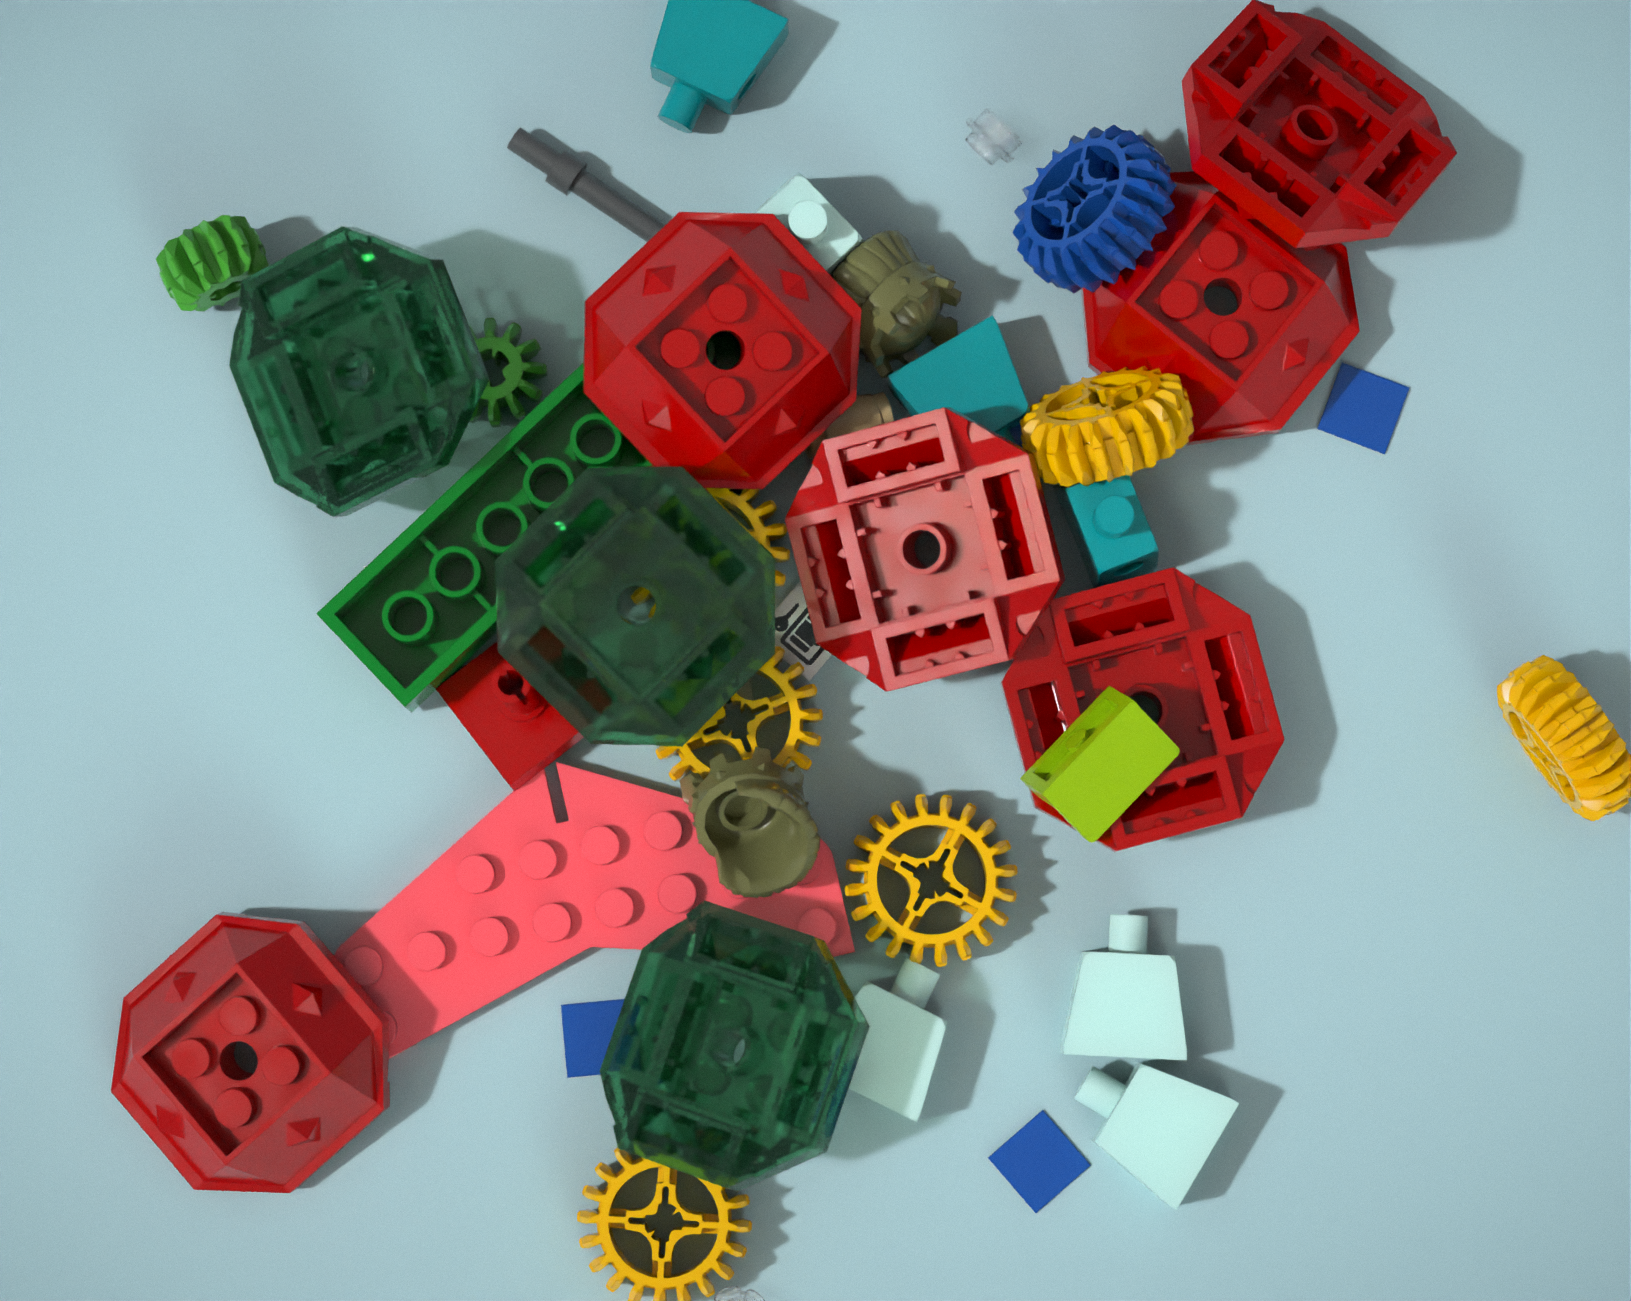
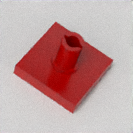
(507, 717)

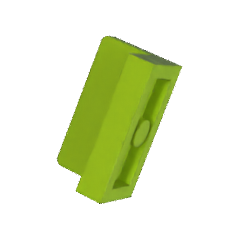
(1101, 763)

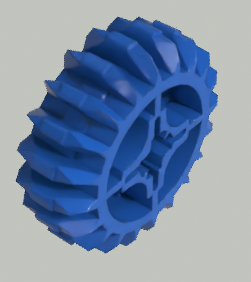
(1094, 209)

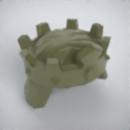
(897, 299)
(753, 823)

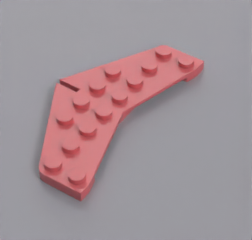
(540, 891)

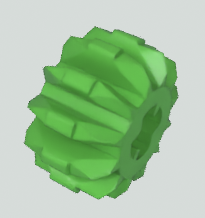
(210, 262)
(515, 373)

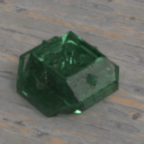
(302, 359)
(621, 675)
(676, 1039)

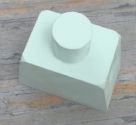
(813, 221)
(1125, 999)
(900, 1041)
(1156, 1126)

